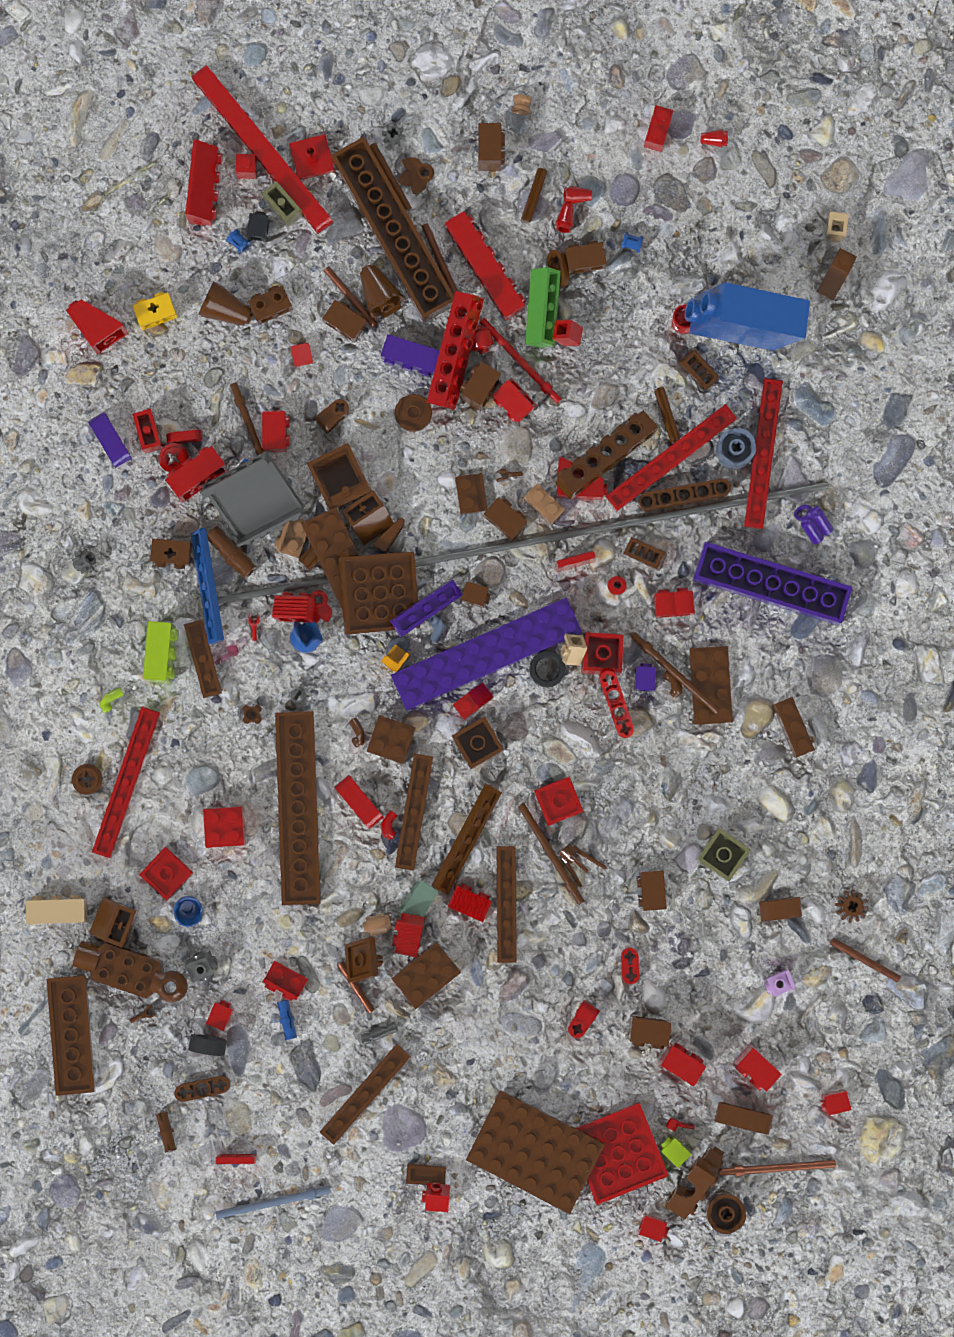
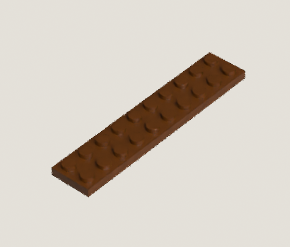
(297, 808)

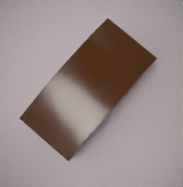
(780, 909)

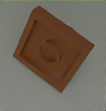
(362, 960)

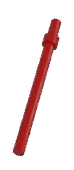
(545, 386)

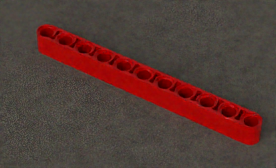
(262, 148)

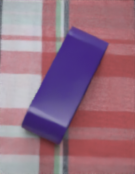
(109, 439)

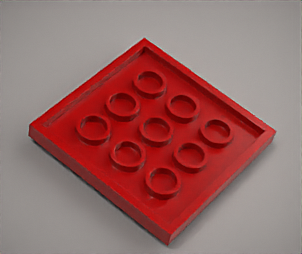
(628, 1157)

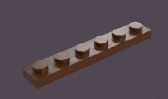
(414, 812)
(466, 839)
(506, 904)
(365, 1094)

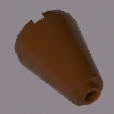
(379, 292)
(224, 306)

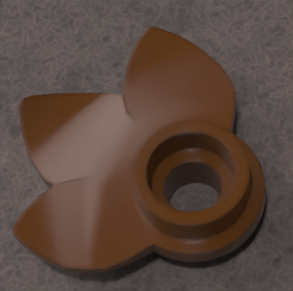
(412, 175)

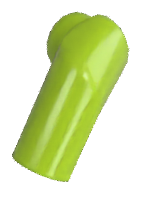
(108, 698)

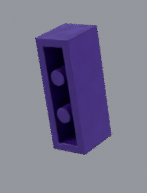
(409, 355)

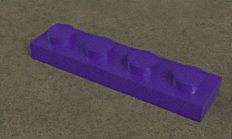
(426, 608)

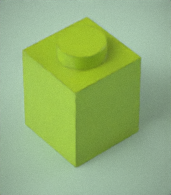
(675, 1151)

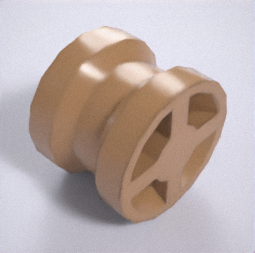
(521, 104)

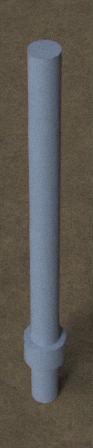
(310, 1194)

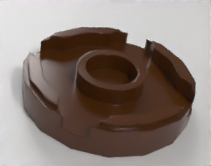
(413, 413)

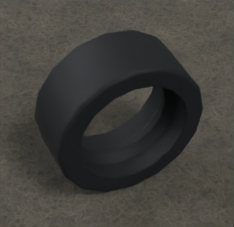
(544, 683)
(207, 1045)

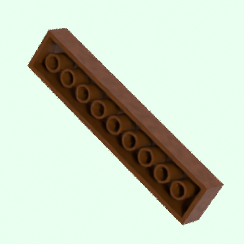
(393, 229)

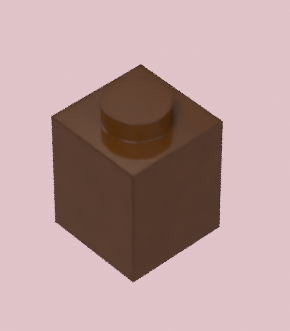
(475, 595)

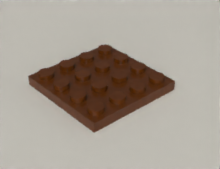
(376, 590)

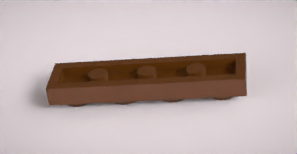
(203, 659)

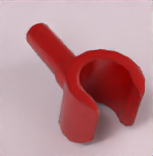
(254, 623)
(672, 1124)

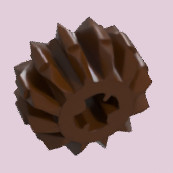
(845, 903)

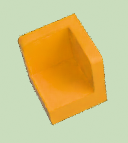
(395, 658)

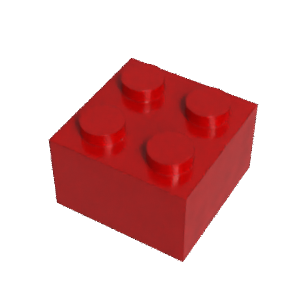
(602, 652)
(224, 827)
(682, 1064)
(754, 1065)

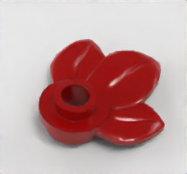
(322, 610)

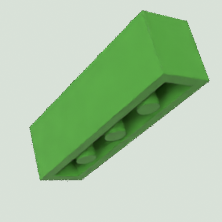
(542, 307)

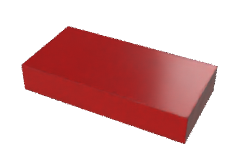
(236, 1159)

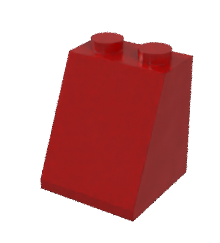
(95, 325)

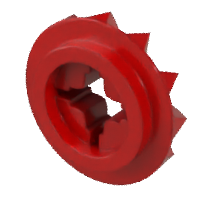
(172, 448)

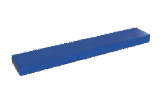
(207, 586)

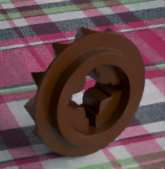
(80, 773)

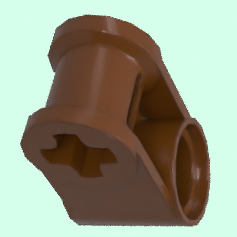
(329, 418)

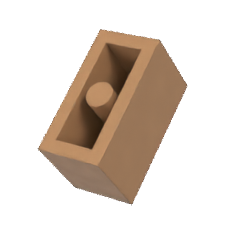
(544, 504)

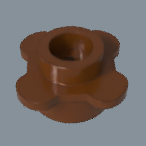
(248, 710)

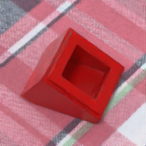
(301, 354)

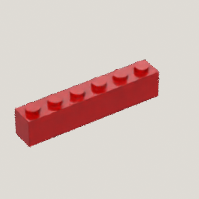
(484, 265)

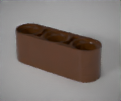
(743, 1118)

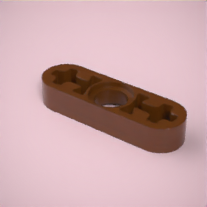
(189, 1097)

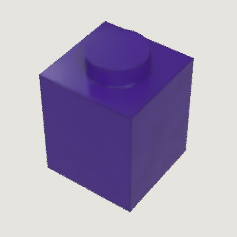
(645, 677)

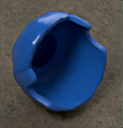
(188, 911)

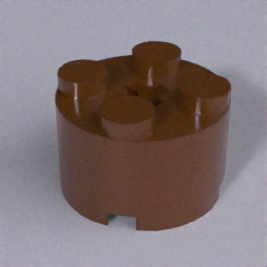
(719, 1202)

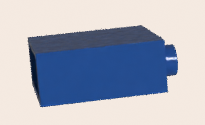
(748, 316)

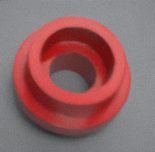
(614, 591)

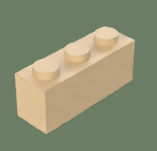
(56, 910)

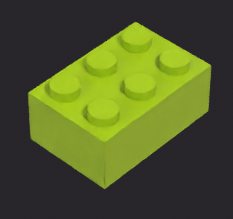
(160, 652)

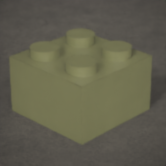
(723, 854)

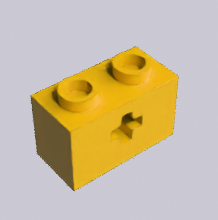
(144, 308)

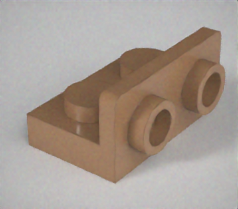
(292, 539)

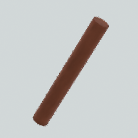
(357, 989)

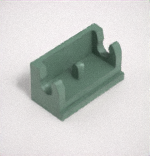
(418, 899)

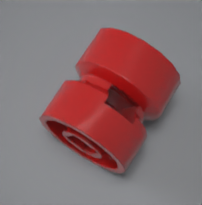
(678, 320)

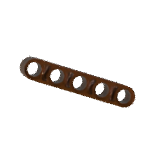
(691, 489)

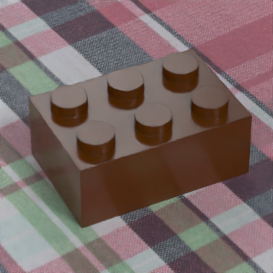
(426, 975)

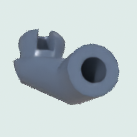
(438, 627)

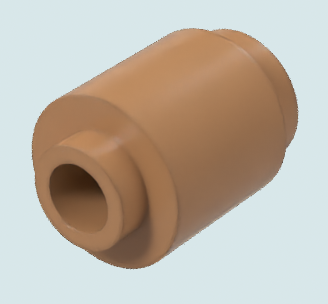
(377, 924)

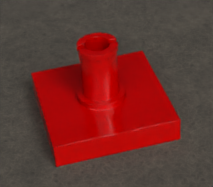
(312, 157)

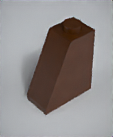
(836, 274)

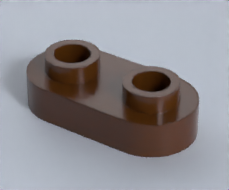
(557, 260)

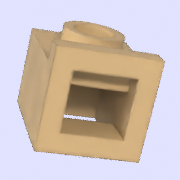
(837, 220)
(573, 649)

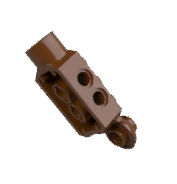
(129, 971)

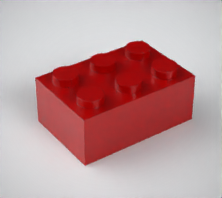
(196, 472)

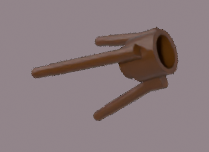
(570, 854)

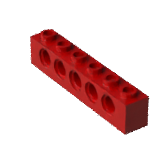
(447, 383)

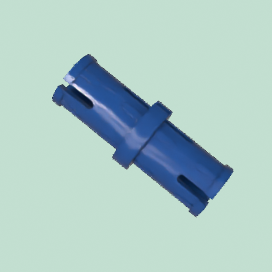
(286, 1019)

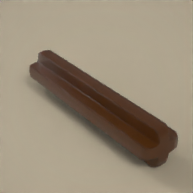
(534, 195)
(667, 414)

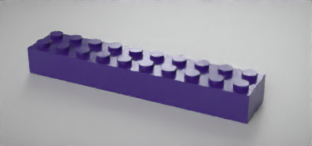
(486, 654)

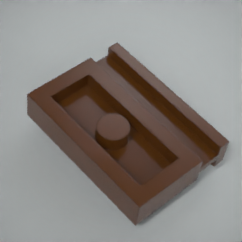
(471, 493)

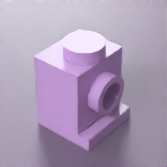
(785, 977)

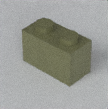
(282, 204)

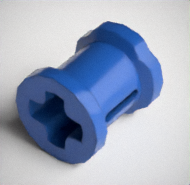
(238, 241)
(632, 242)

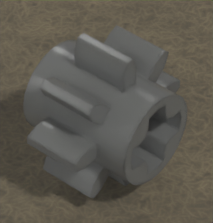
(390, 130)
(83, 561)

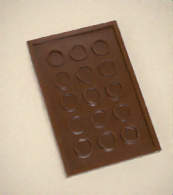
(535, 1151)

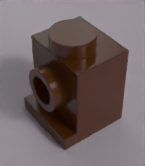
(714, 1156)

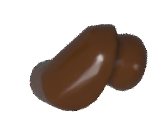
(359, 731)

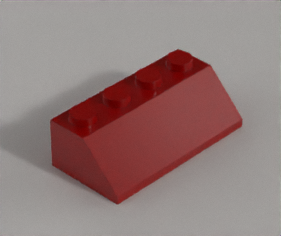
(203, 183)

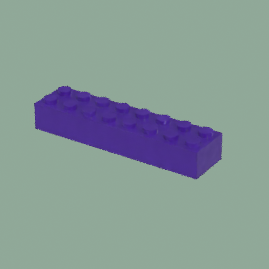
(772, 583)

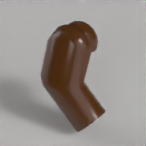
(676, 686)

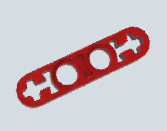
(617, 702)

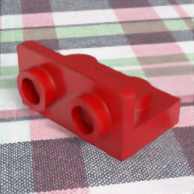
(285, 980)

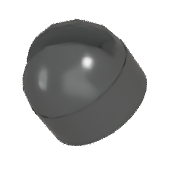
(301, 698)

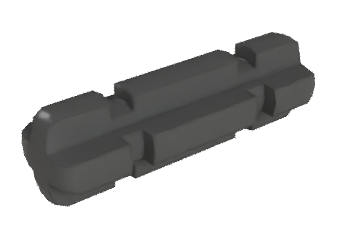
(379, 1033)

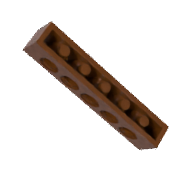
(573, 486)

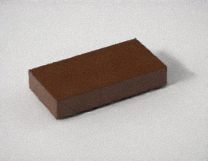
(423, 1174)

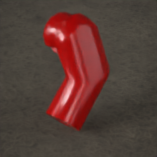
(386, 825)

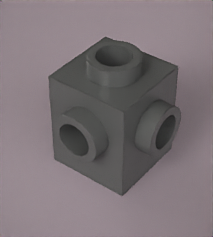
(202, 966)

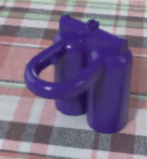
(814, 523)

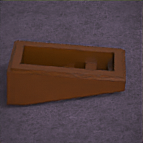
(694, 374)
(387, 539)
(662, 555)

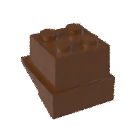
(339, 476)

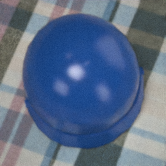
(305, 637)

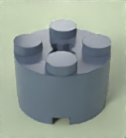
(730, 439)

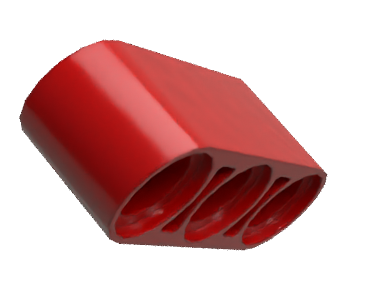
(359, 802)

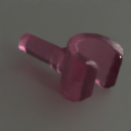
(232, 651)

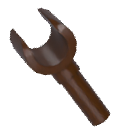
(505, 474)
(142, 1015)

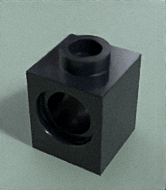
(258, 226)

